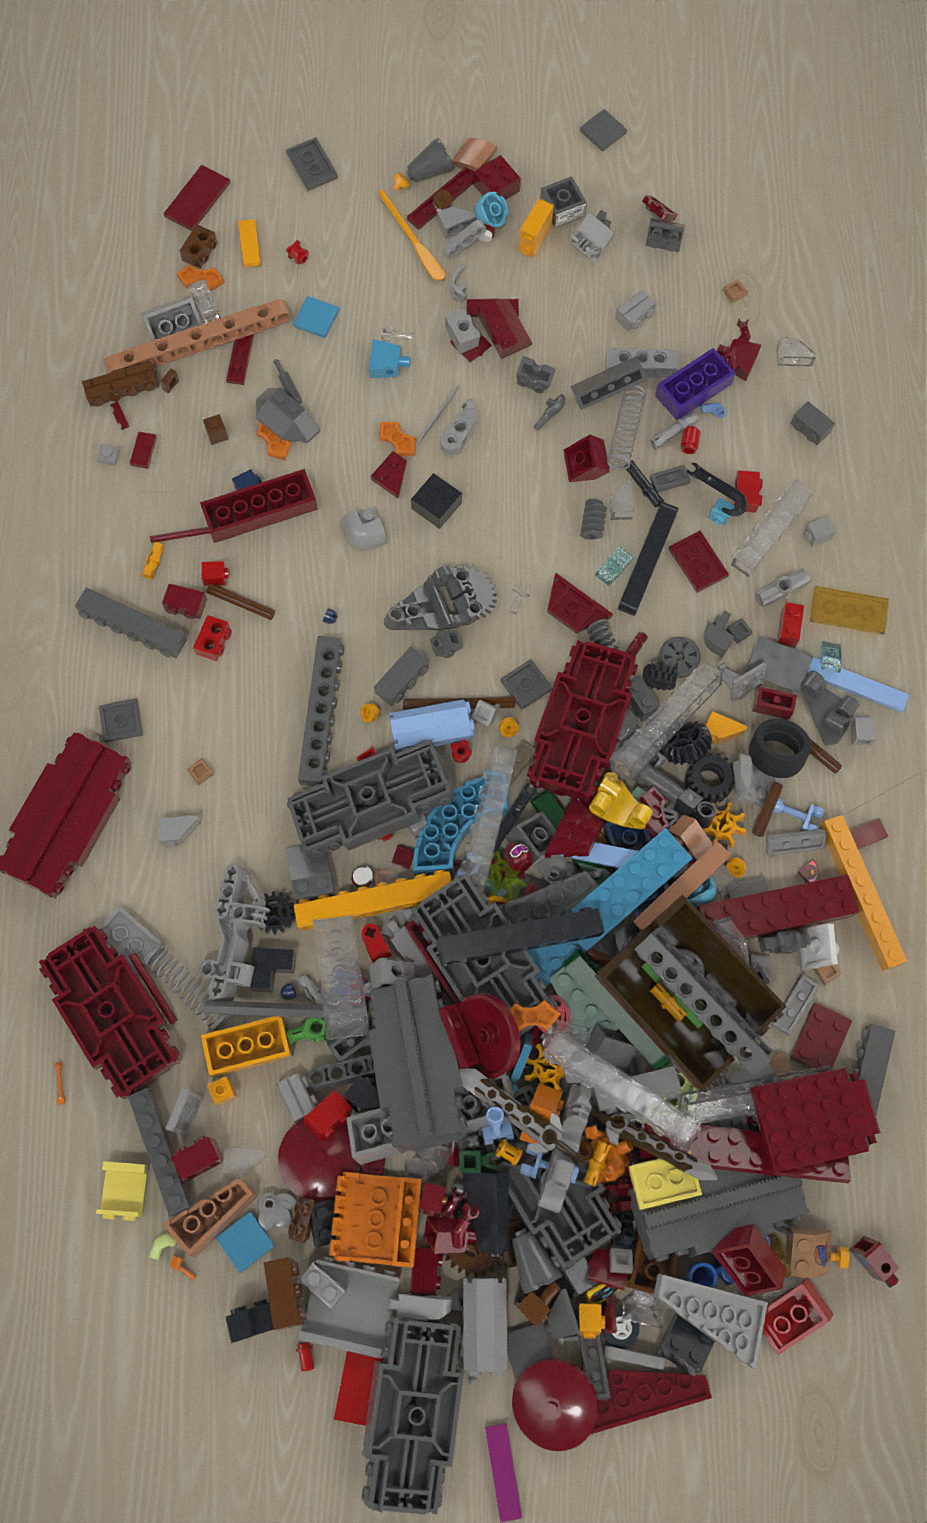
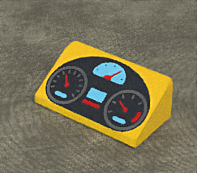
(598, 1293)

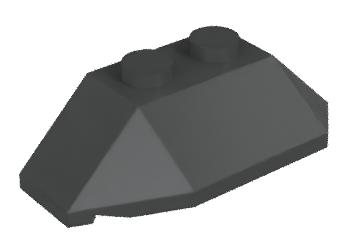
(285, 416)

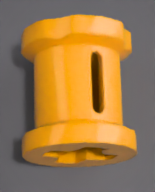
(509, 1152)

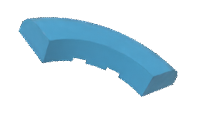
(447, 829)

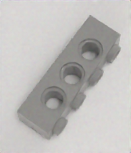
(649, 356)

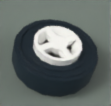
(626, 1332)

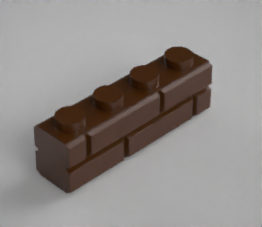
(120, 384)

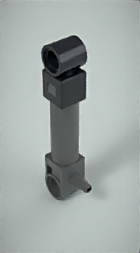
(685, 801)

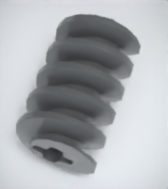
(593, 519)
(599, 634)

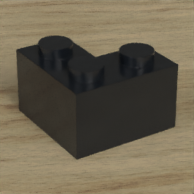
(268, 962)
(247, 1323)

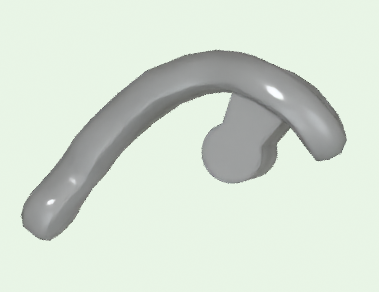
(458, 292)

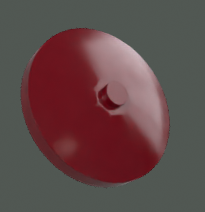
(491, 1033)
(313, 1166)
(555, 1404)

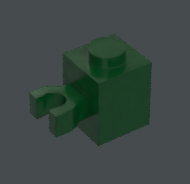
(475, 1160)

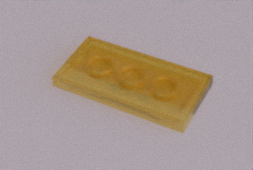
(849, 610)

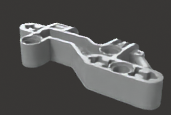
(233, 923)
(560, 1168)

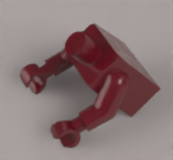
(741, 353)
(450, 1234)

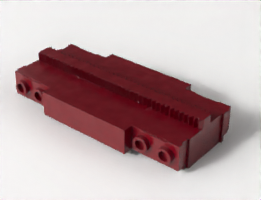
(582, 720)
(64, 815)
(109, 1012)

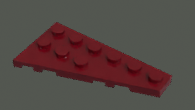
(646, 1394)

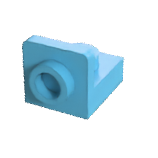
(718, 515)

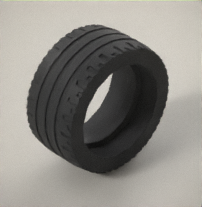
(787, 734)

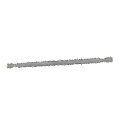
(437, 415)

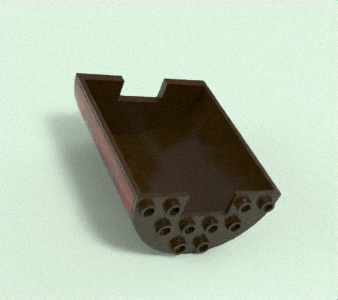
(724, 969)

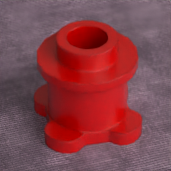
(297, 253)
(460, 747)

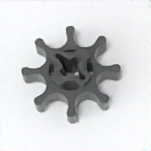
(785, 942)

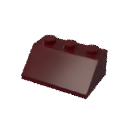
(503, 327)
(750, 1261)

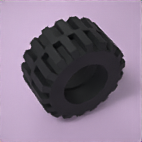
(717, 765)

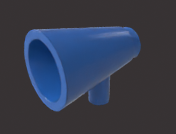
(705, 1274)

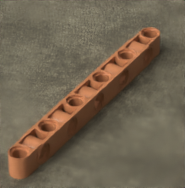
(201, 337)

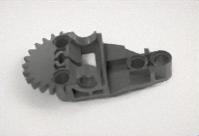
(429, 608)

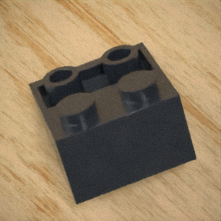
(362, 1095)

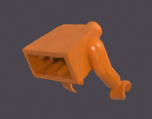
(616, 1157)

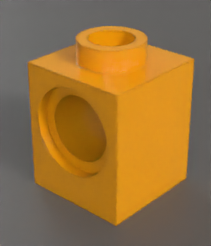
(221, 1091)

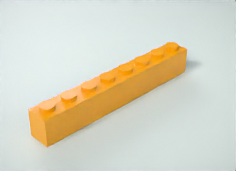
(371, 901)
(872, 913)

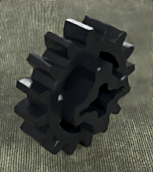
(280, 908)

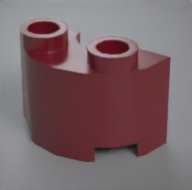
(617, 1195)

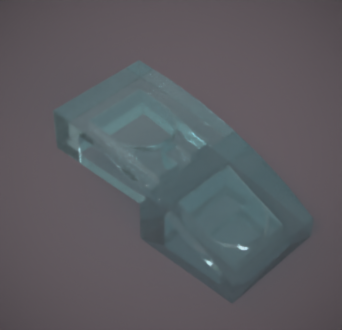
(614, 565)
(831, 656)

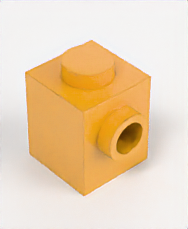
(590, 1320)

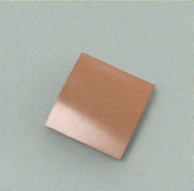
(474, 154)

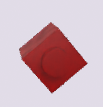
(214, 572)

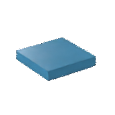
(316, 317)
(525, 1048)
(245, 1242)

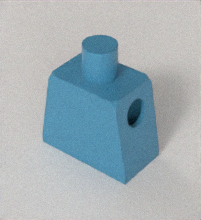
(386, 360)

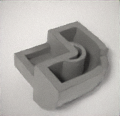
(363, 529)

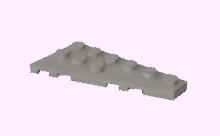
(723, 1316)

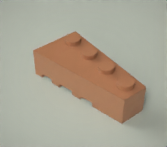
(206, 1220)

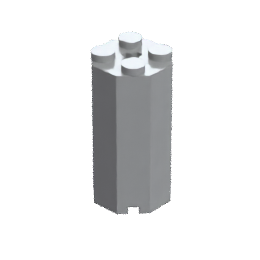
(485, 1326)

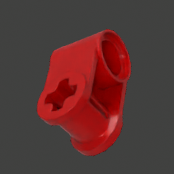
(375, 946)

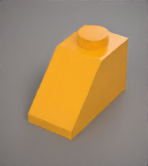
(723, 728)

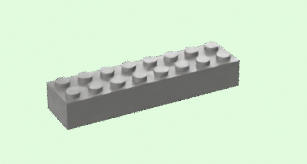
(371, 1132)

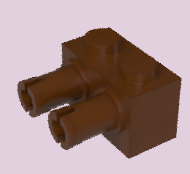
(536, 1305)

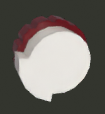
(487, 236)
(362, 877)

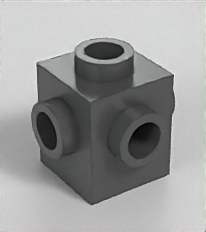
(446, 643)

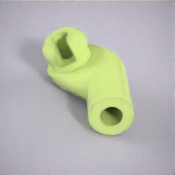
(160, 1243)

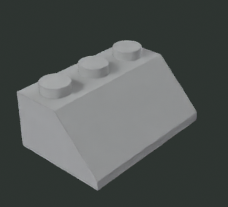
(171, 317)

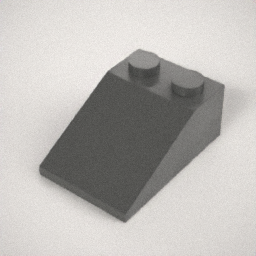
(309, 875)

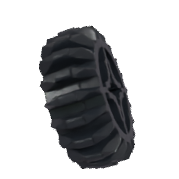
(688, 743)

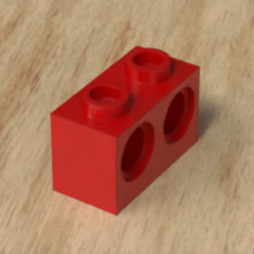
(207, 637)

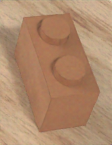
(691, 836)

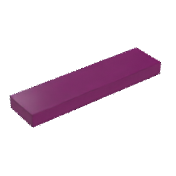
(503, 1472)

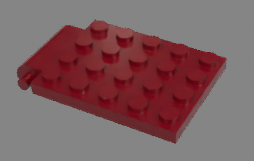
(814, 1118)

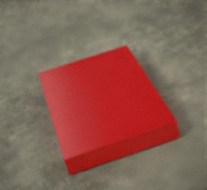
(355, 1388)

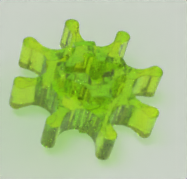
(494, 876)

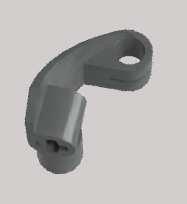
(828, 710)

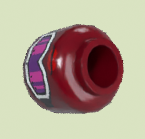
(518, 857)

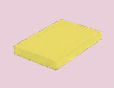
(661, 1183)

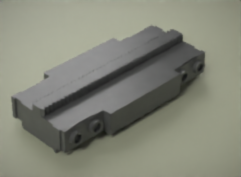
(370, 799)
(506, 976)
(416, 1065)
(725, 1204)
(584, 1216)
(412, 1416)

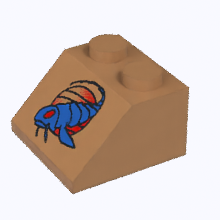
(808, 1251)

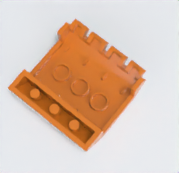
(376, 1219)

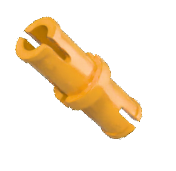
(152, 560)
(668, 1002)
(596, 1163)

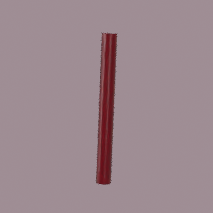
(179, 534)
(153, 988)

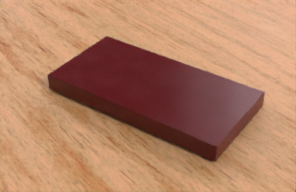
(197, 197)

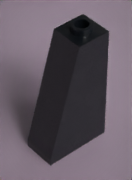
(491, 1195)

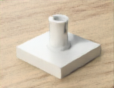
(822, 949)

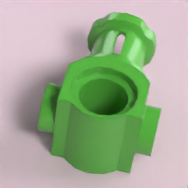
(305, 1031)

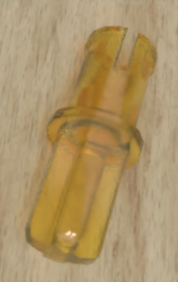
(774, 1244)

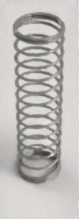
(635, 400)
(215, 1026)

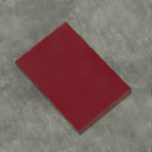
(698, 561)

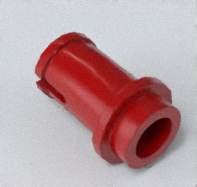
(305, 1356)

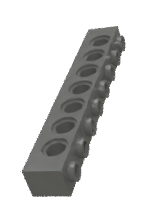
(325, 647)
(716, 1004)

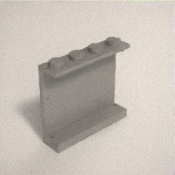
(359, 1316)

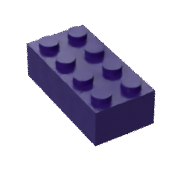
(695, 384)

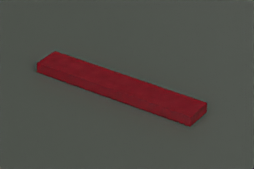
(454, 186)

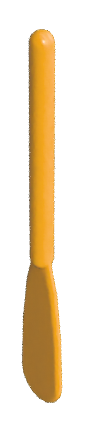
(429, 262)

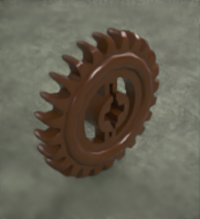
(476, 1263)

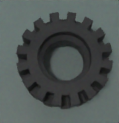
(660, 676)

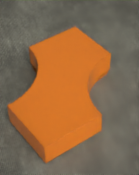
(191, 275)
(391, 433)
(277, 447)
(541, 1015)

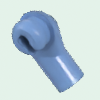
(715, 408)

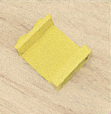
(123, 1190)

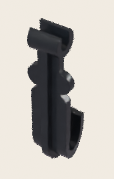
(723, 488)
(512, 816)

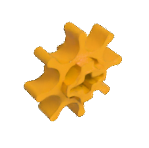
(729, 828)
(546, 1076)

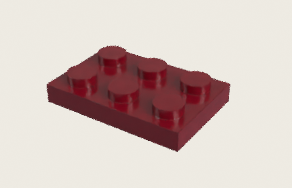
(821, 1037)

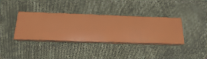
(685, 884)

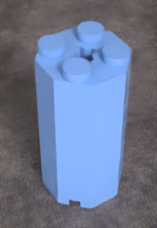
(440, 723)

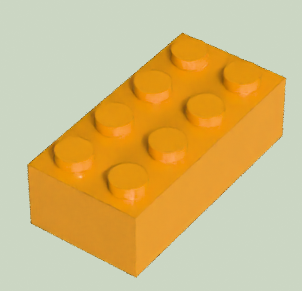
(246, 1046)

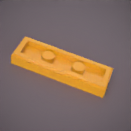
(249, 243)

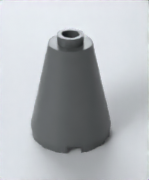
(430, 162)
(533, 1262)

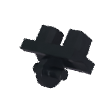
(626, 1239)

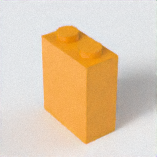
(535, 228)

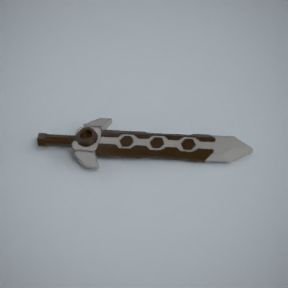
(522, 1117)
(621, 1127)

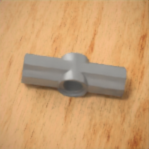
(774, 592)

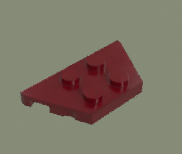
(573, 606)
(575, 832)

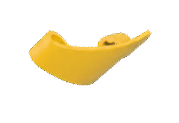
(617, 805)

